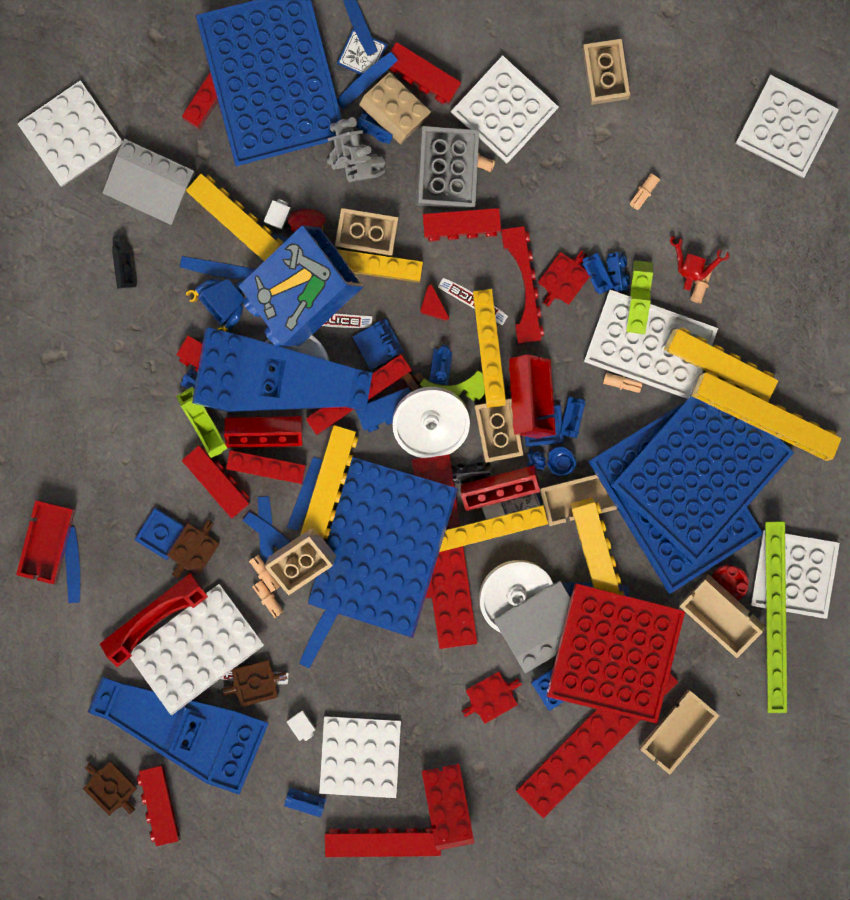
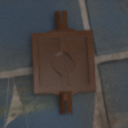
(192, 549)
(254, 683)
(110, 788)

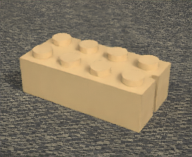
(560, 496)
(722, 616)
(678, 731)

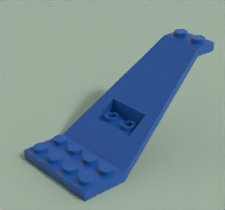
(236, 372)
(217, 745)

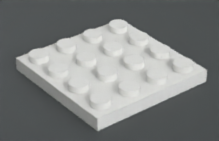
(504, 109)
(787, 126)
(70, 133)
(808, 575)
(360, 757)

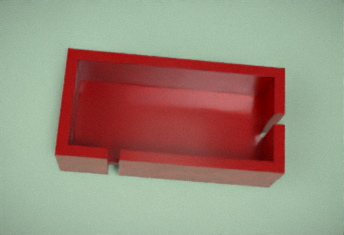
(532, 396)
(45, 542)
(448, 807)

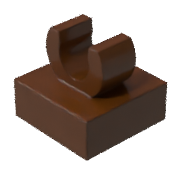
(412, 381)

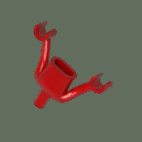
(693, 266)

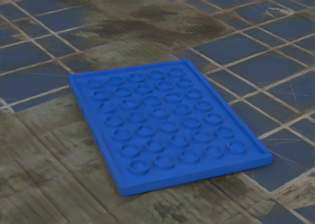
(269, 77)
(700, 475)
(384, 545)
(668, 562)

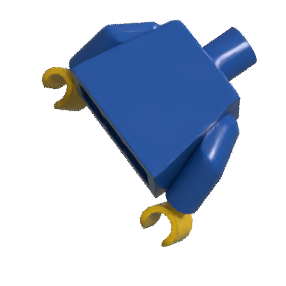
(221, 300)

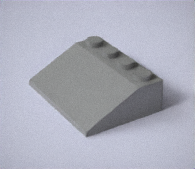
(446, 167)
(148, 182)
(536, 626)

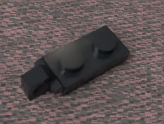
(123, 263)

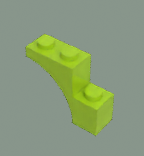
(639, 297)
(474, 387)
(202, 423)

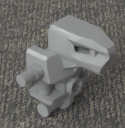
(352, 154)

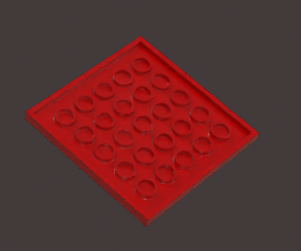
(615, 653)

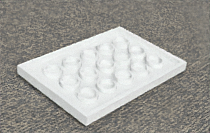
(642, 355)
(195, 649)

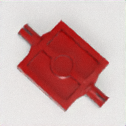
(564, 278)
(491, 697)

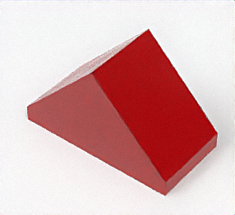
(432, 305)

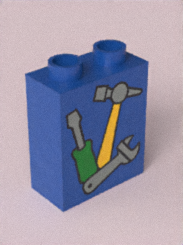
(299, 287)

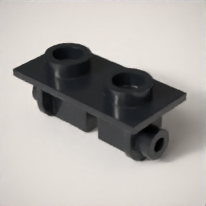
(462, 472)

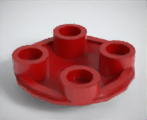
(306, 217)
(732, 579)

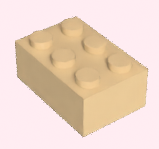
(606, 71)
(394, 108)
(366, 232)
(497, 432)
(300, 561)

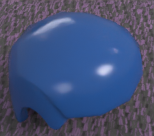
(561, 461)

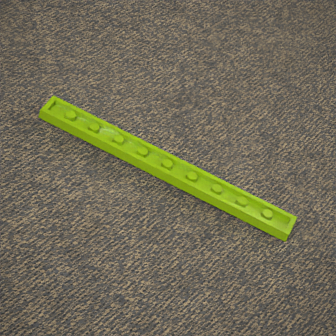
(776, 616)

